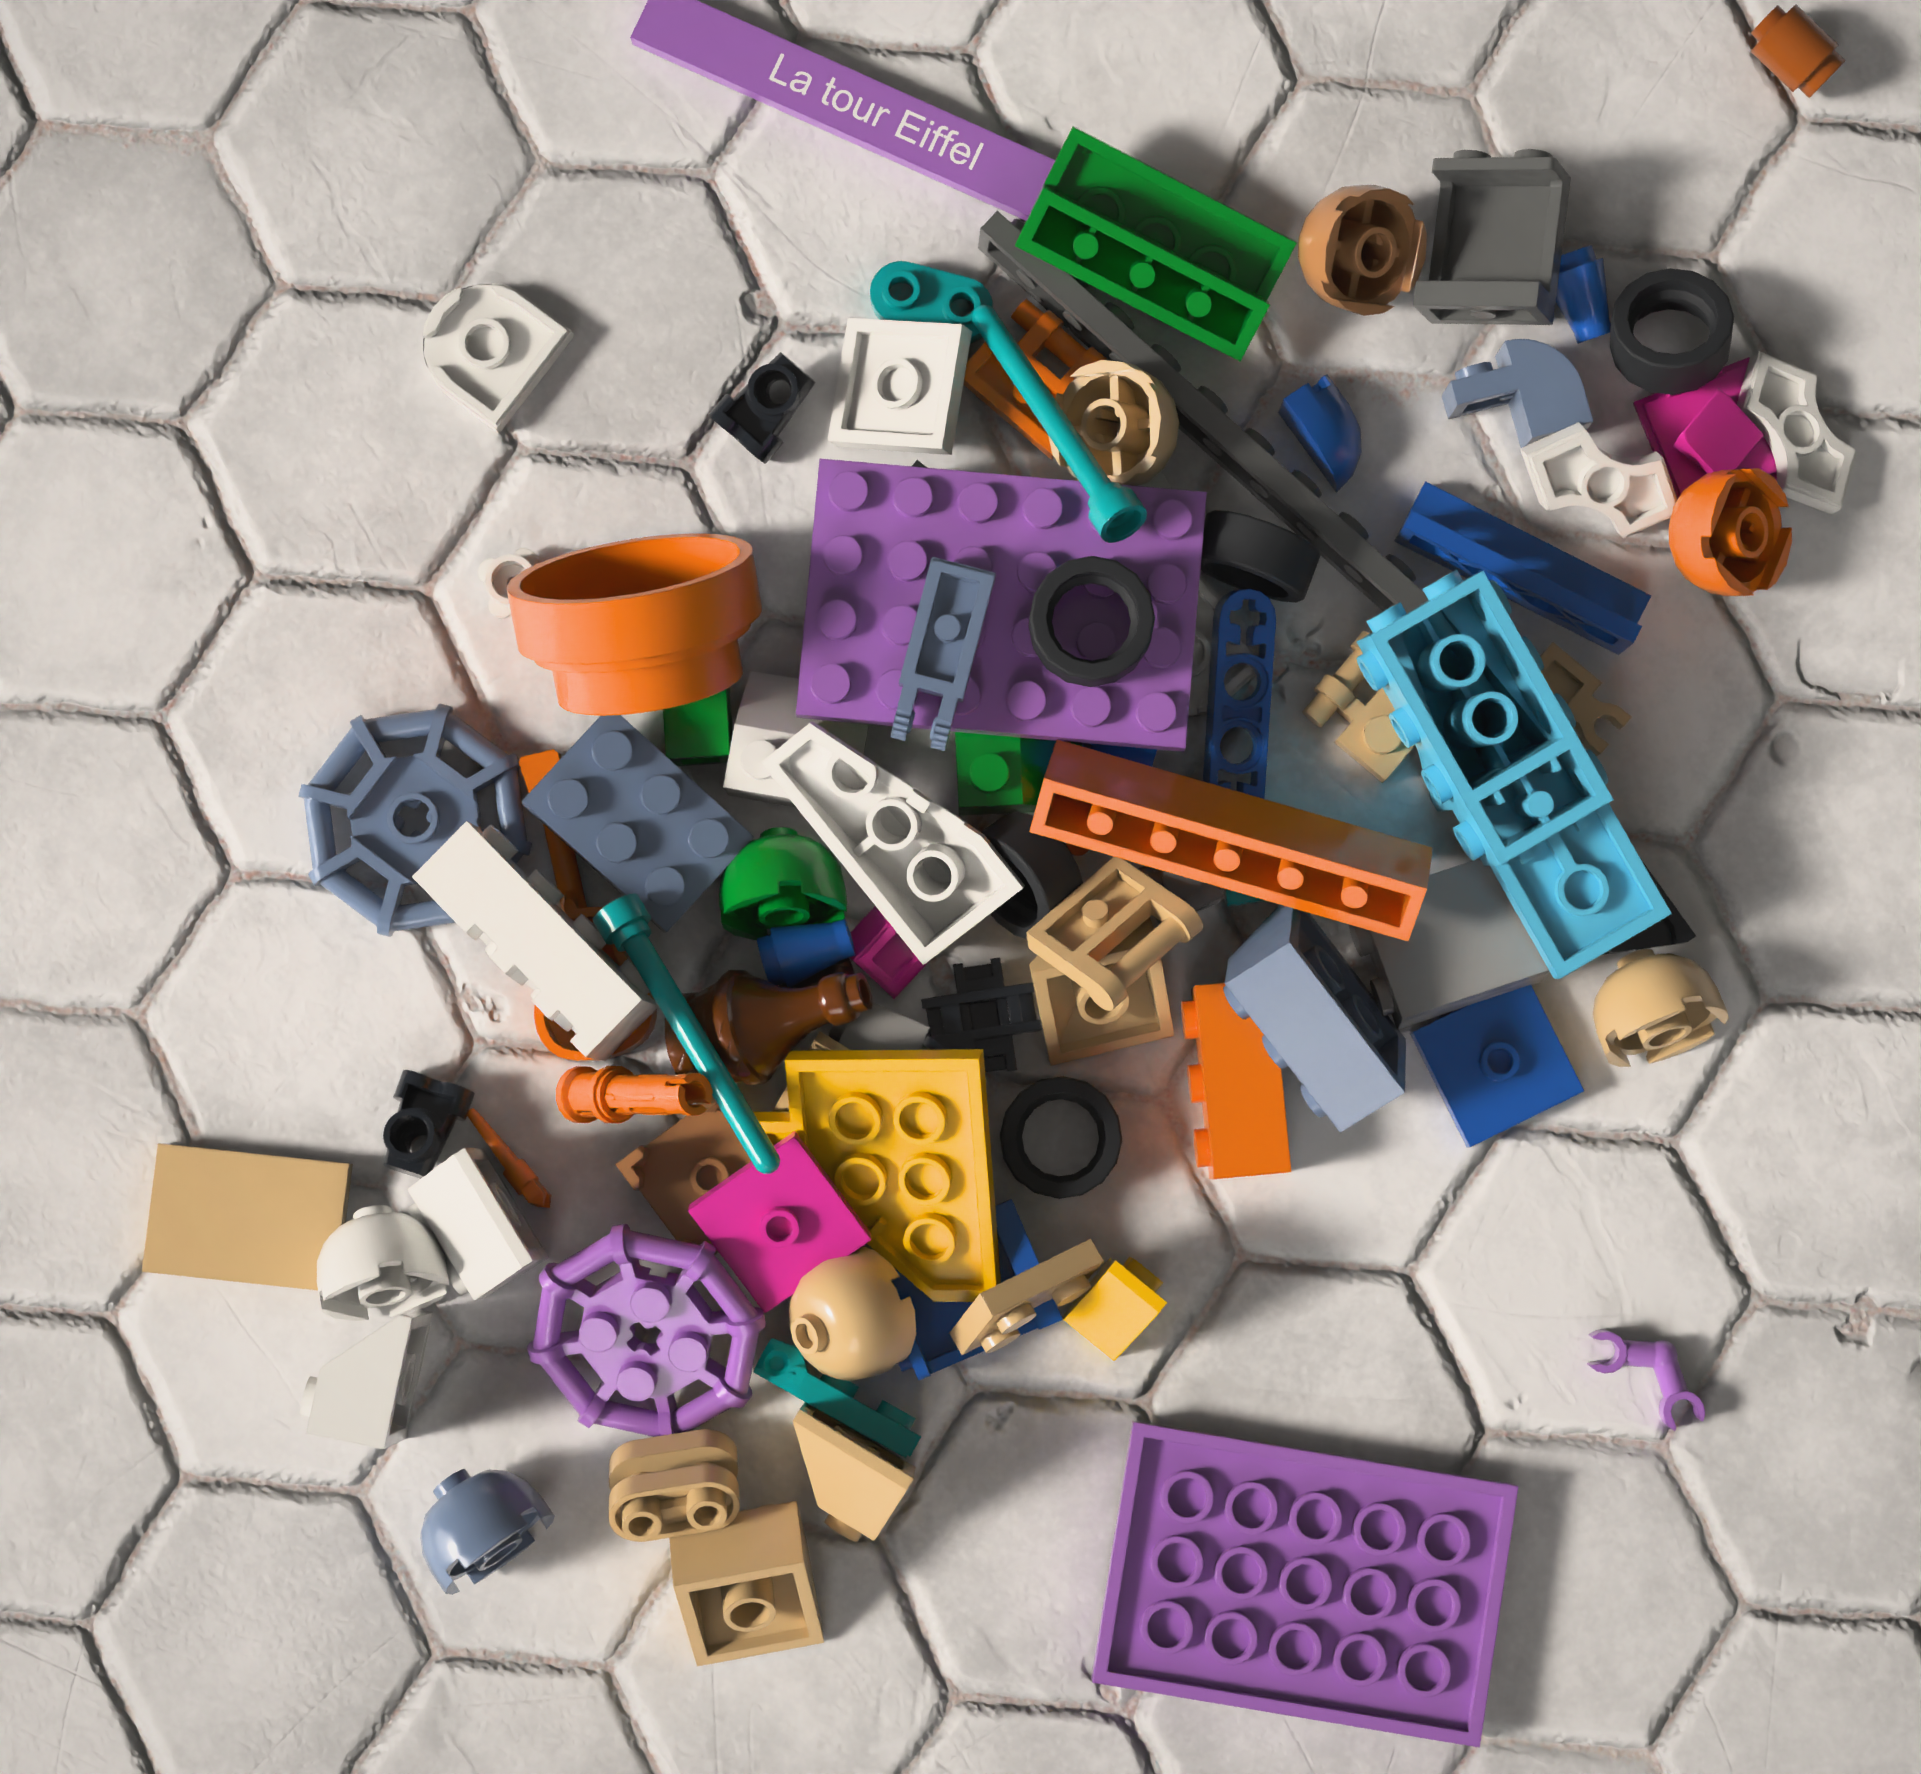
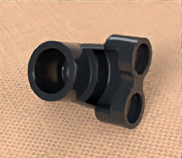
(753, 415)
(424, 1109)

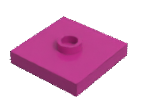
(779, 1222)

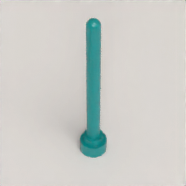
(1113, 508)
(626, 926)

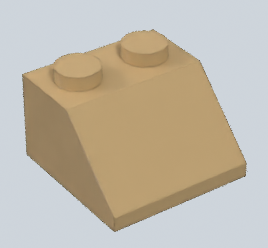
(747, 1586)

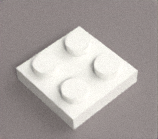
(900, 386)

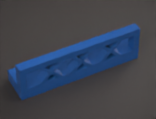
(1524, 568)

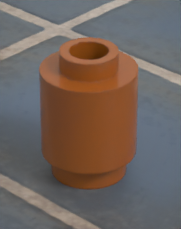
(1796, 49)

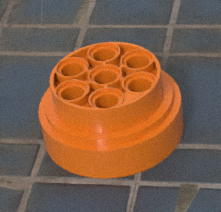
(638, 620)

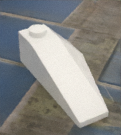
(903, 849)

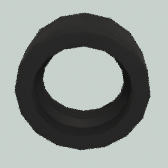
(1673, 291)
(1257, 556)
(1099, 572)
(1047, 867)
(1108, 1132)

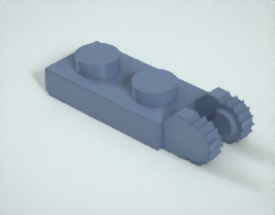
(943, 644)

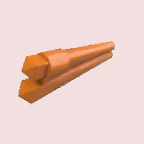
(516, 1170)

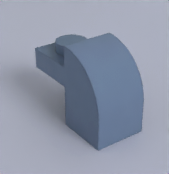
(1534, 382)

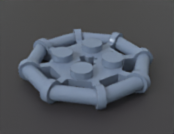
(385, 791)

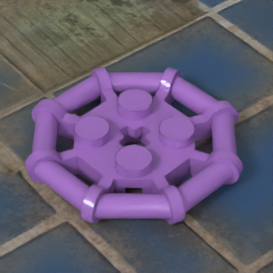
(638, 1367)

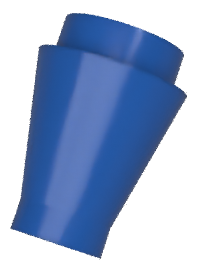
(1583, 294)
(804, 950)

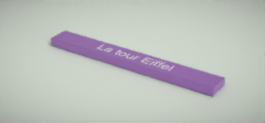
(844, 103)

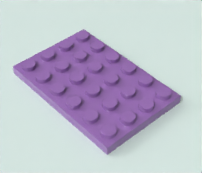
(869, 570)
(1305, 1584)

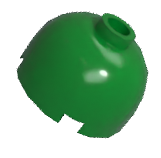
(779, 884)

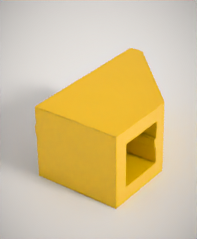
(1116, 1306)

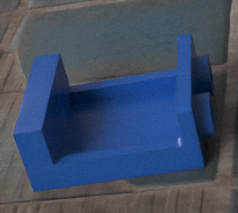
(933, 1344)

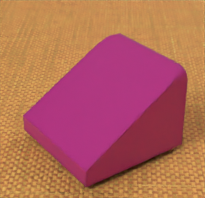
(1718, 435)
(884, 953)

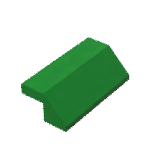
(1155, 243)

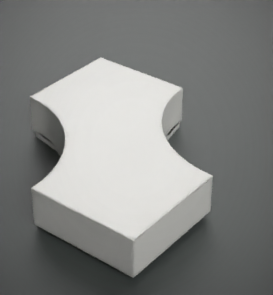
(1808, 457)
(1575, 472)

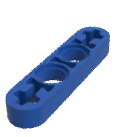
(1252, 712)

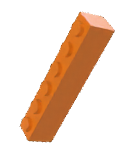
(1232, 840)

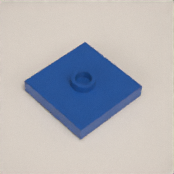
(1496, 1063)

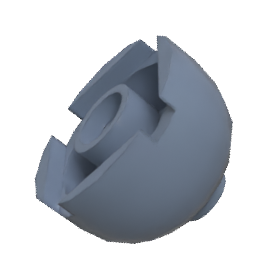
(479, 1525)

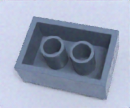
(637, 819)

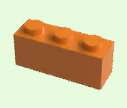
(1237, 1090)

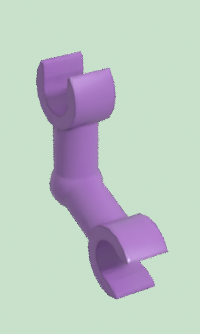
(1656, 1355)

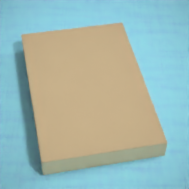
(242, 1215)

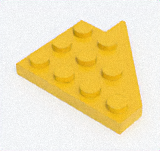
(907, 1153)

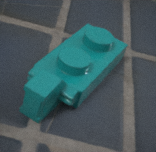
(887, 1425)

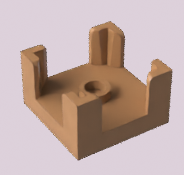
(683, 1167)

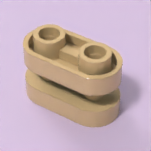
(673, 1485)

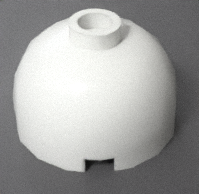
(378, 1263)

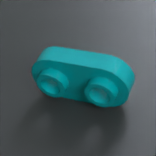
(931, 296)

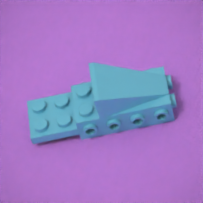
(1511, 768)

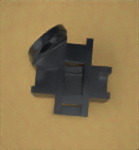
(982, 1024)

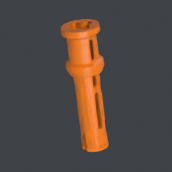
(618, 1094)

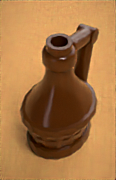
(760, 1023)

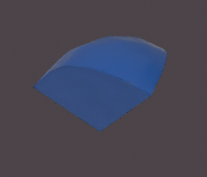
(1325, 429)

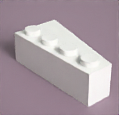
(537, 939)

